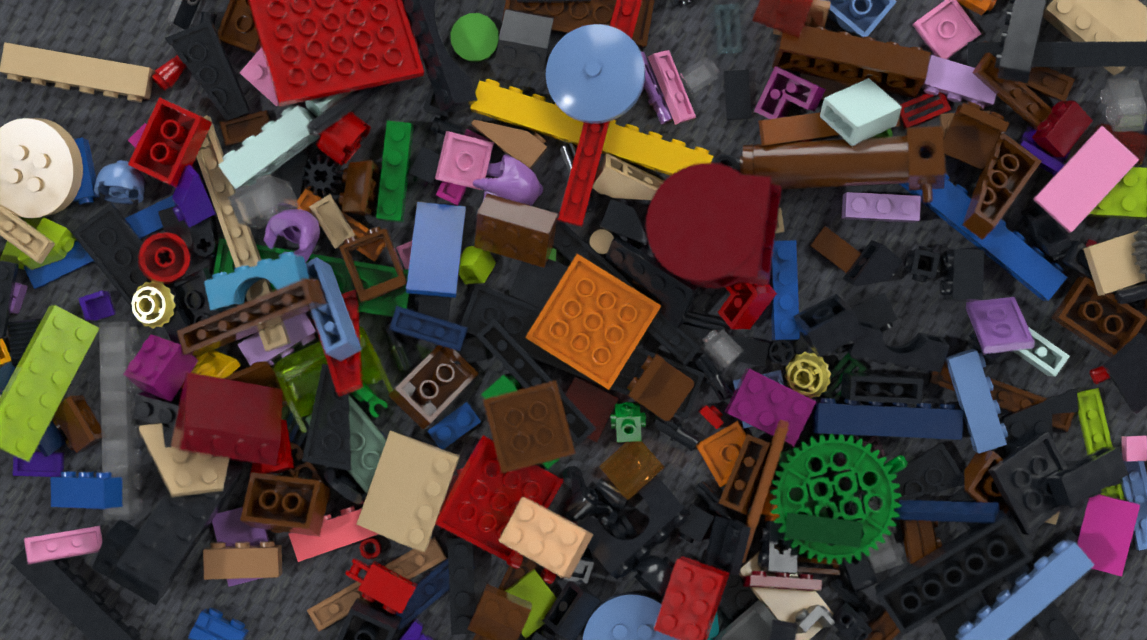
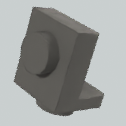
(814, 613)

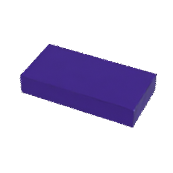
(39, 465)

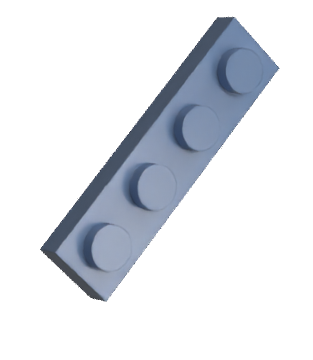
(1135, 491)

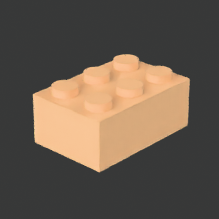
(546, 537)

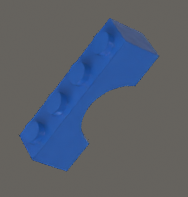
(785, 284)

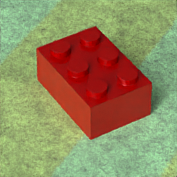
(169, 142)
(691, 600)

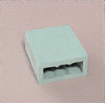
(860, 111)

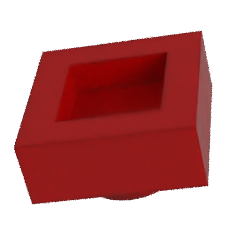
(712, 415)

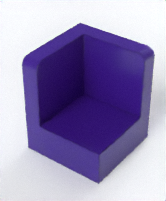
(97, 306)

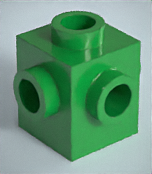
(628, 422)

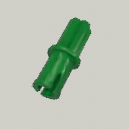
(897, 463)

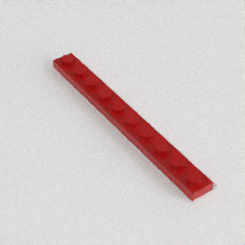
(593, 136)

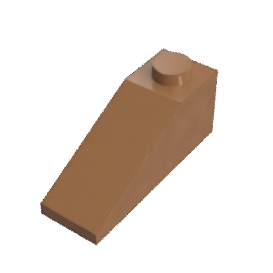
(514, 142)

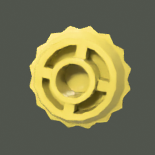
(153, 304)
(812, 370)

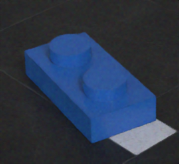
(454, 426)

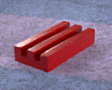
(904, 116)

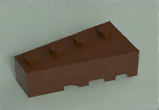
(999, 185)

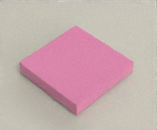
(946, 29)
(463, 159)

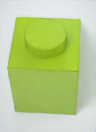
(63, 241)

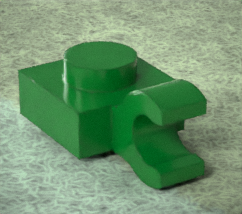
(369, 396)

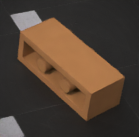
(242, 560)

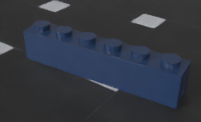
(887, 420)

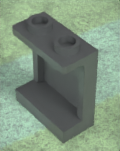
(751, 625)

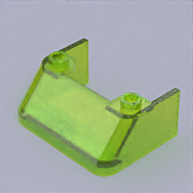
(301, 372)

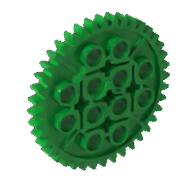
(858, 461)

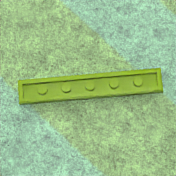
(1096, 430)

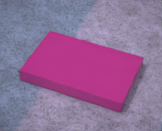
(1108, 532)

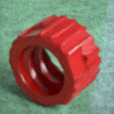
(365, 554)

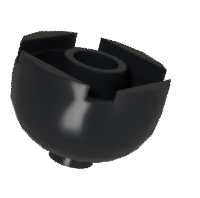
(654, 574)

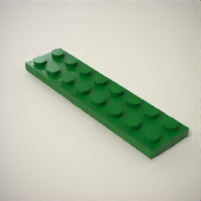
(369, 273)

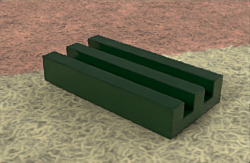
(855, 362)

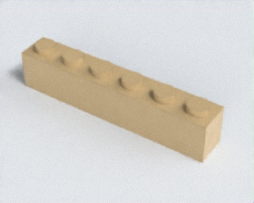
(76, 71)

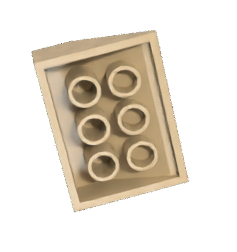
(1099, 21)
(408, 490)

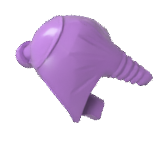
(514, 181)
(296, 226)

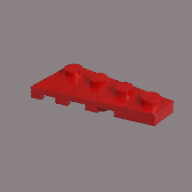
(348, 372)

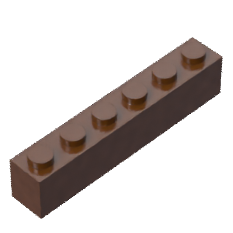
(251, 317)

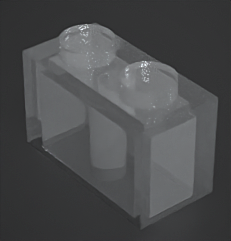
(1124, 104)
(721, 347)

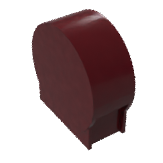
(715, 225)

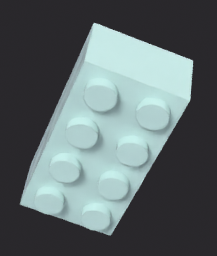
(270, 148)

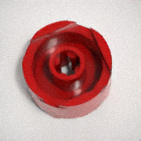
(343, 138)
(166, 272)

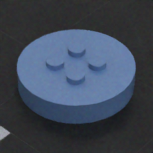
(625, 618)

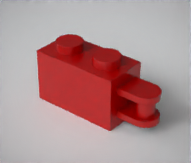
(382, 585)

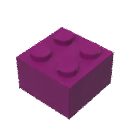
(160, 367)

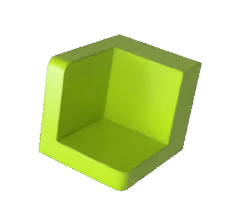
(475, 265)

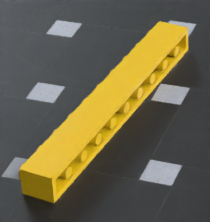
(548, 119)

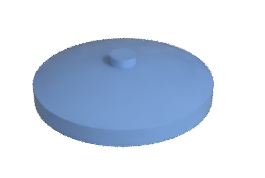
(595, 73)

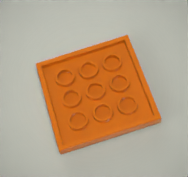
(593, 321)

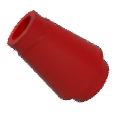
(168, 73)

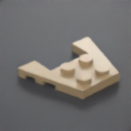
(183, 470)

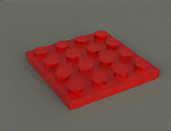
(487, 498)

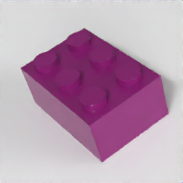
(764, 402)

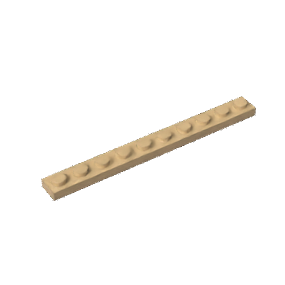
(238, 236)

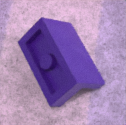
(1049, 164)

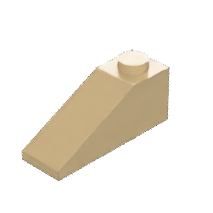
(624, 180)

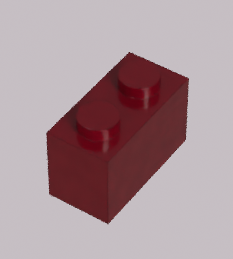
(1062, 128)

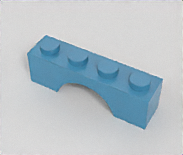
(229, 290)

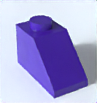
(191, 199)

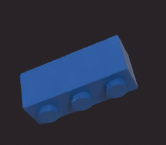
(86, 490)

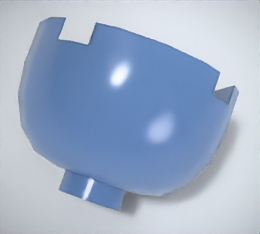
(120, 183)

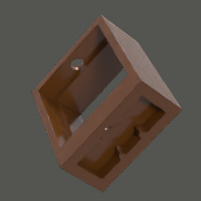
(381, 289)

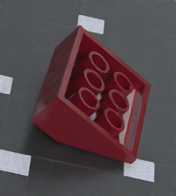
(229, 419)

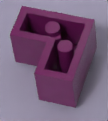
(783, 91)

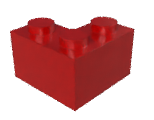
(745, 304)

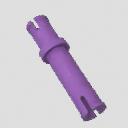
(655, 94)

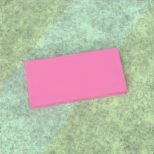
(1085, 179)

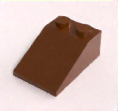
(360, 188)
(433, 385)

